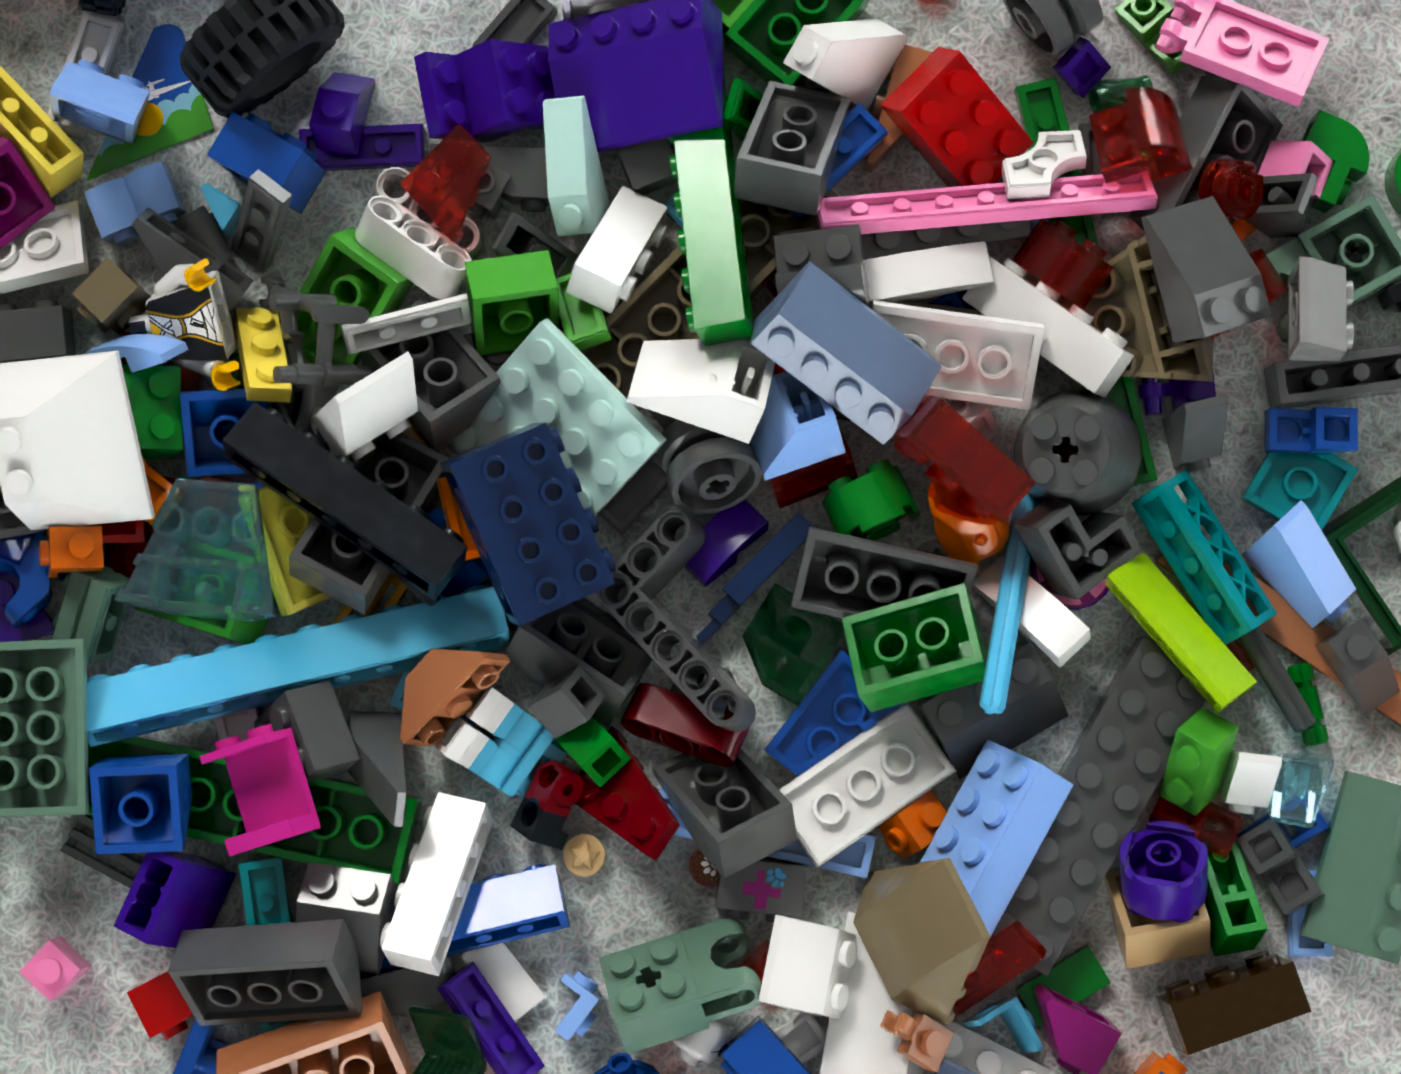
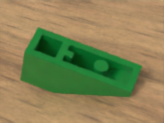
(1232, 905)

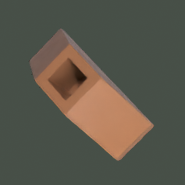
(443, 690)

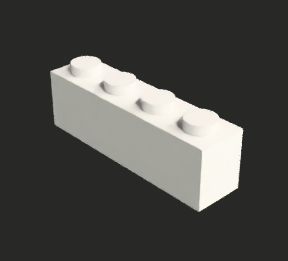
(1068, 338)
(436, 884)

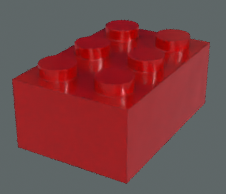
(956, 120)

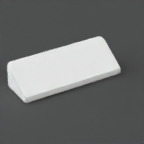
(407, 324)

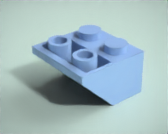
(794, 428)

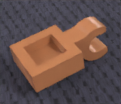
(921, 1038)

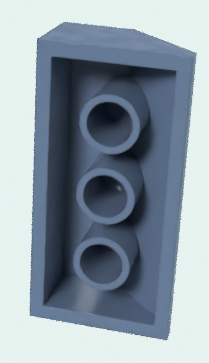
(845, 352)

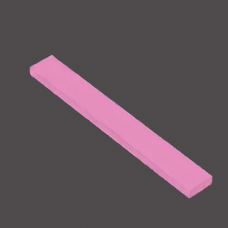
(985, 204)

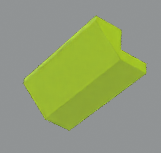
(1180, 632)

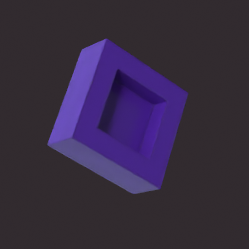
(1081, 67)

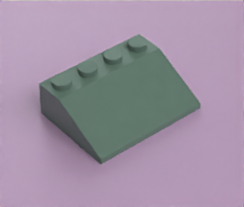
(43, 728)

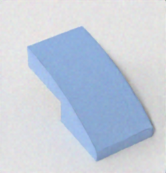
(143, 349)

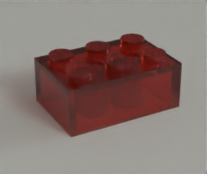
(962, 460)

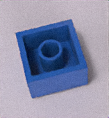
(253, 145)

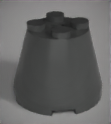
(1106, 457)

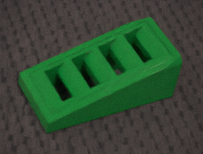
(741, 107)

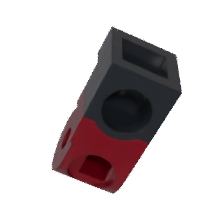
(548, 804)

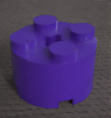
(1164, 871)

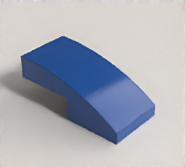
(1311, 430)

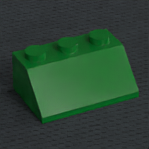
(916, 648)

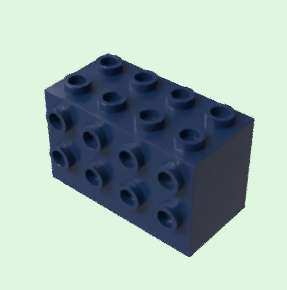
(529, 522)

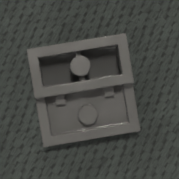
(832, 250)

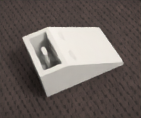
(706, 386)

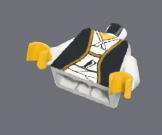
(194, 310)

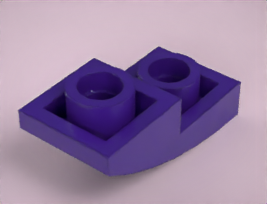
(725, 538)

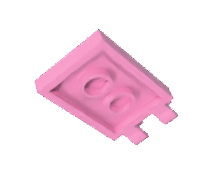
(1244, 46)

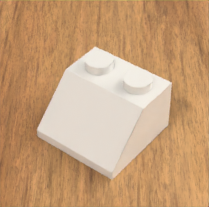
(808, 967)

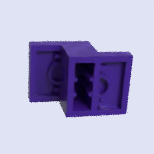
(485, 89)

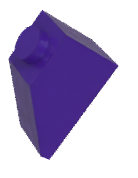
(341, 112)

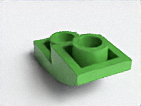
(1144, 21)

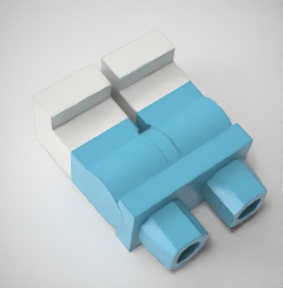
(513, 751)

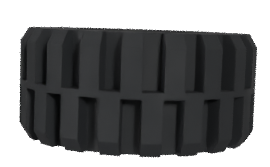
(258, 50)

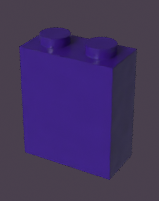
(173, 895)

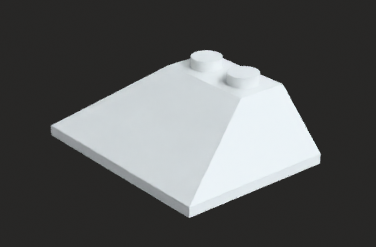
(70, 443)

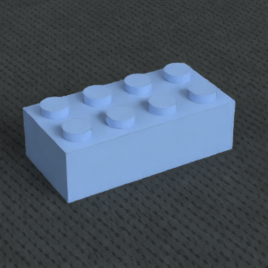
(998, 826)

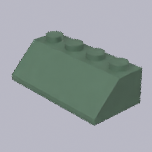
(1361, 872)

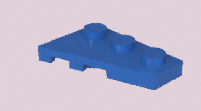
(824, 720)

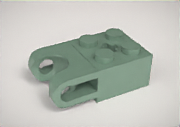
(1356, 228)
(679, 983)

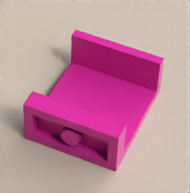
(267, 787)

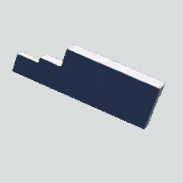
(756, 573)

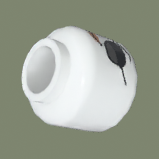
(705, 1044)

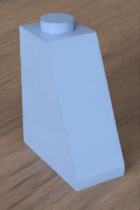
(1302, 566)

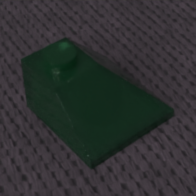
(789, 644)

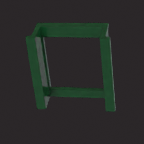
(1346, 525)

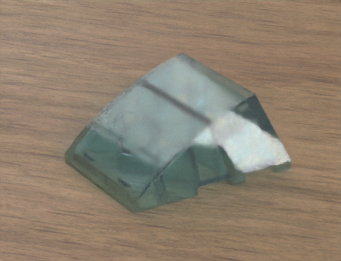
(205, 555)

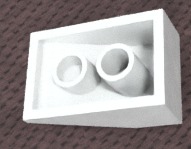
(370, 409)

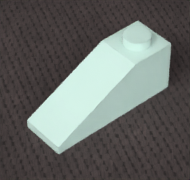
(573, 167)

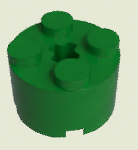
(871, 503)

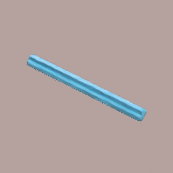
(1006, 616)

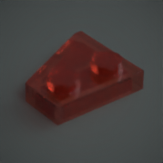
(449, 180)

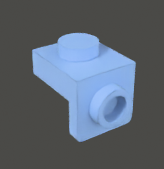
(579, 1016)

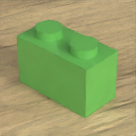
(1198, 761)

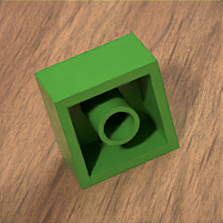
(510, 299)

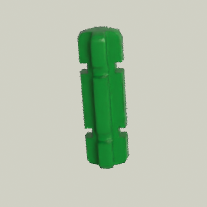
(1302, 676)

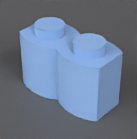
(123, 199)

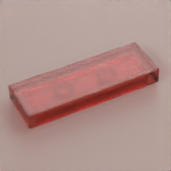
(1003, 959)

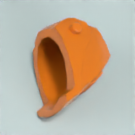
(962, 534)

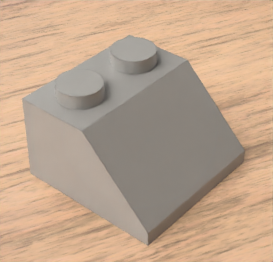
(1318, 311)

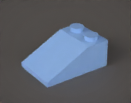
(98, 100)

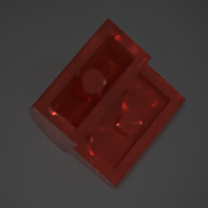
(1140, 137)

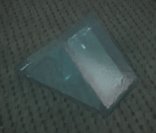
(1300, 788)

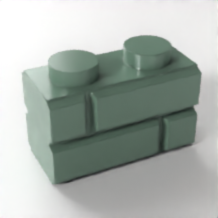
(91, 611)

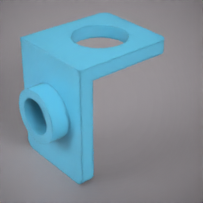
(1017, 1019)

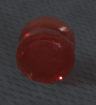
(1233, 186)

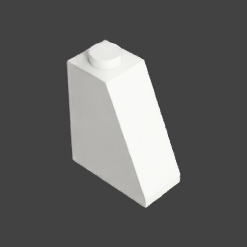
(847, 56)

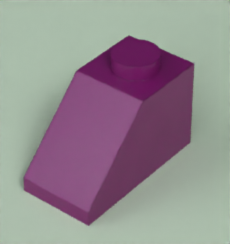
(1075, 1032)

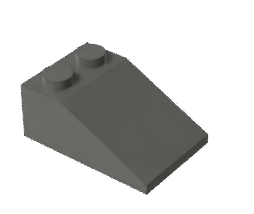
(791, 148)
(1203, 271)
(728, 810)

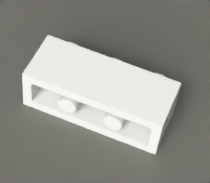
(618, 250)

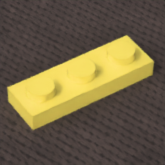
(259, 351)

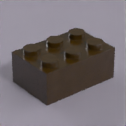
(1232, 1002)

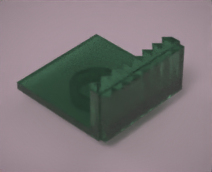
(447, 1043)

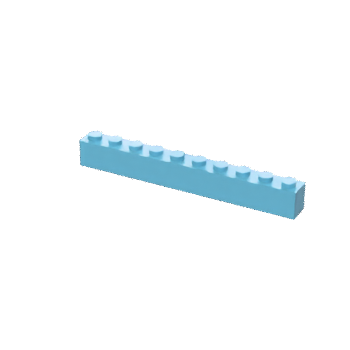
(259, 672)

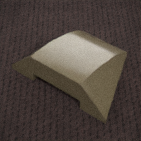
(1134, 309)
(921, 934)

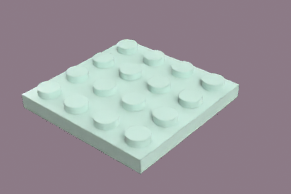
(558, 385)

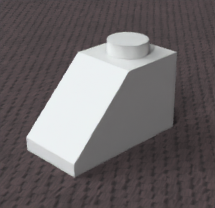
(1249, 781)

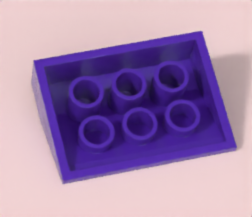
(642, 69)

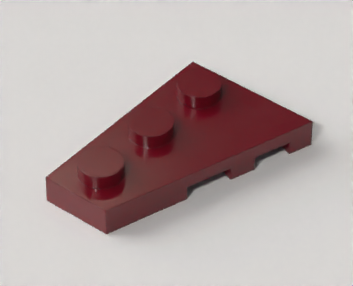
(630, 805)

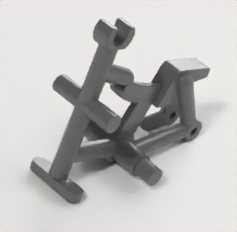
(311, 383)

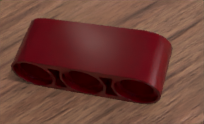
(679, 725)

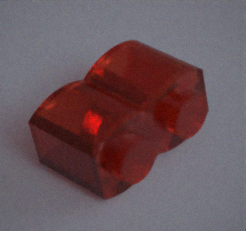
(1062, 262)

